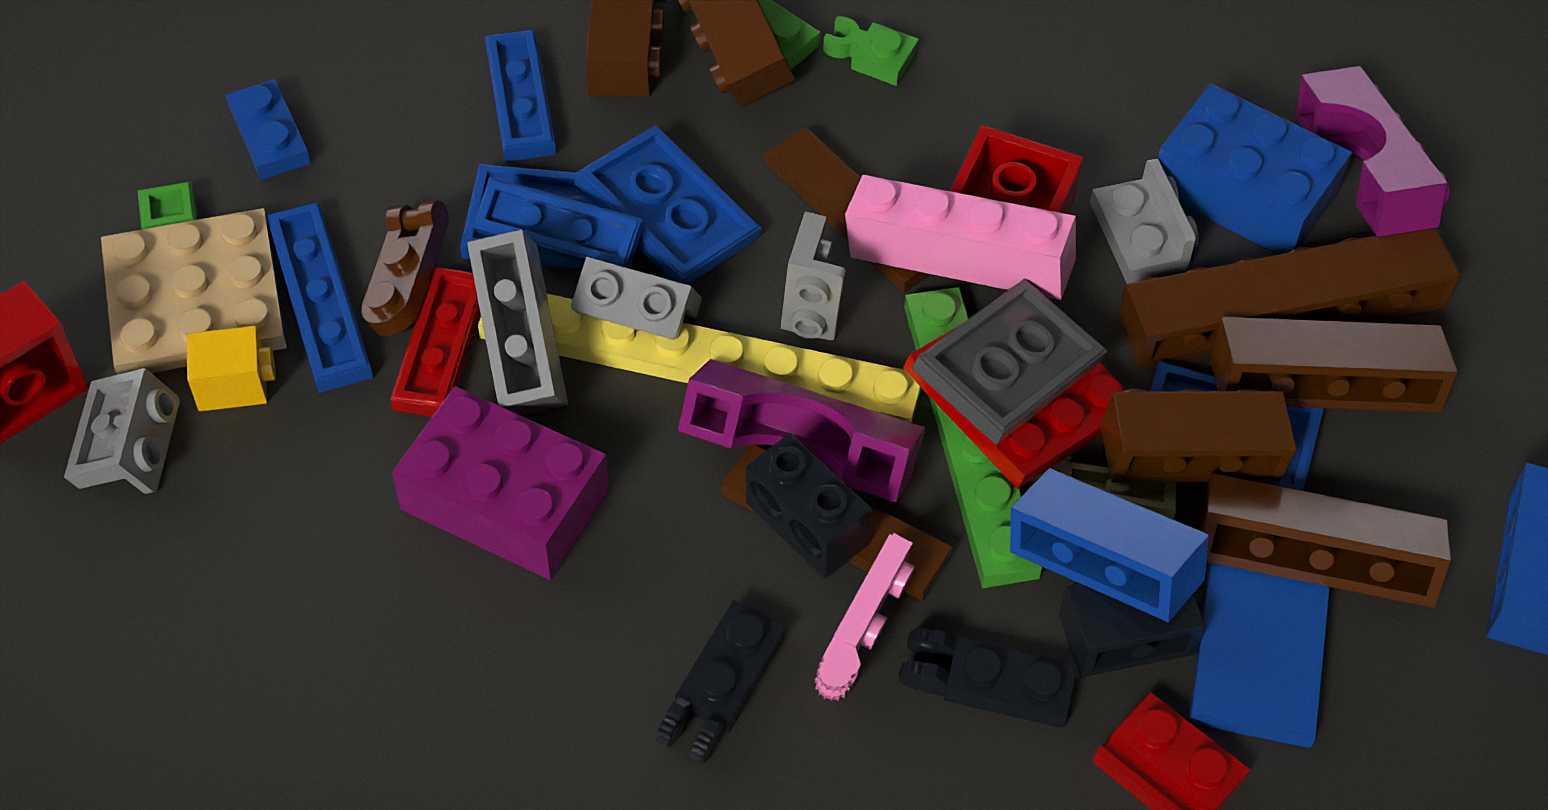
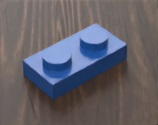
(268, 129)

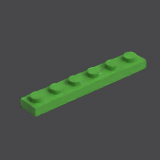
(980, 486)

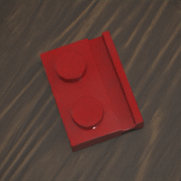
(1169, 761)

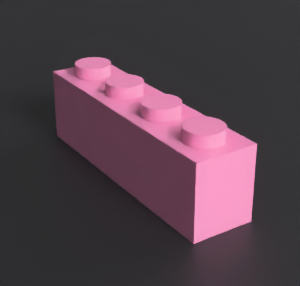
(961, 236)

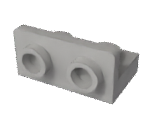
(1146, 224)
(812, 284)
(634, 299)
(123, 432)

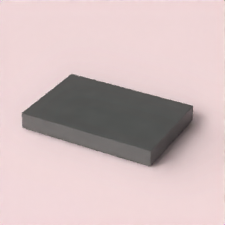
(1009, 361)

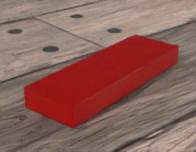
(438, 343)

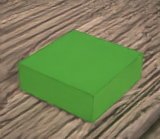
(167, 205)

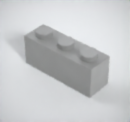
(517, 323)

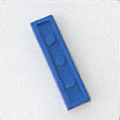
(319, 297)

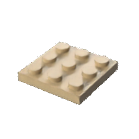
(189, 281)

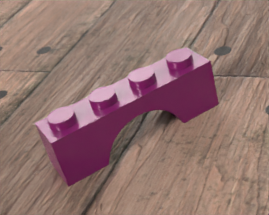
(1398, 181)
(747, 408)

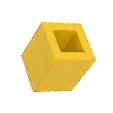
(228, 368)

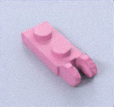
(862, 621)

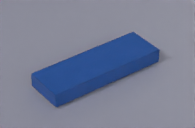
(520, 95)
(559, 223)

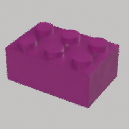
(501, 482)

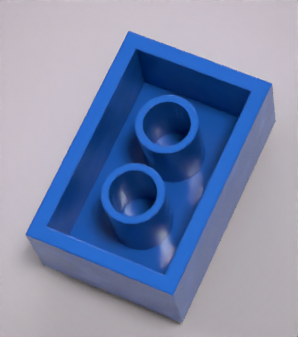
(1252, 170)

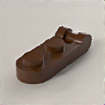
(404, 266)

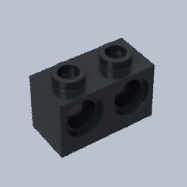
(808, 505)

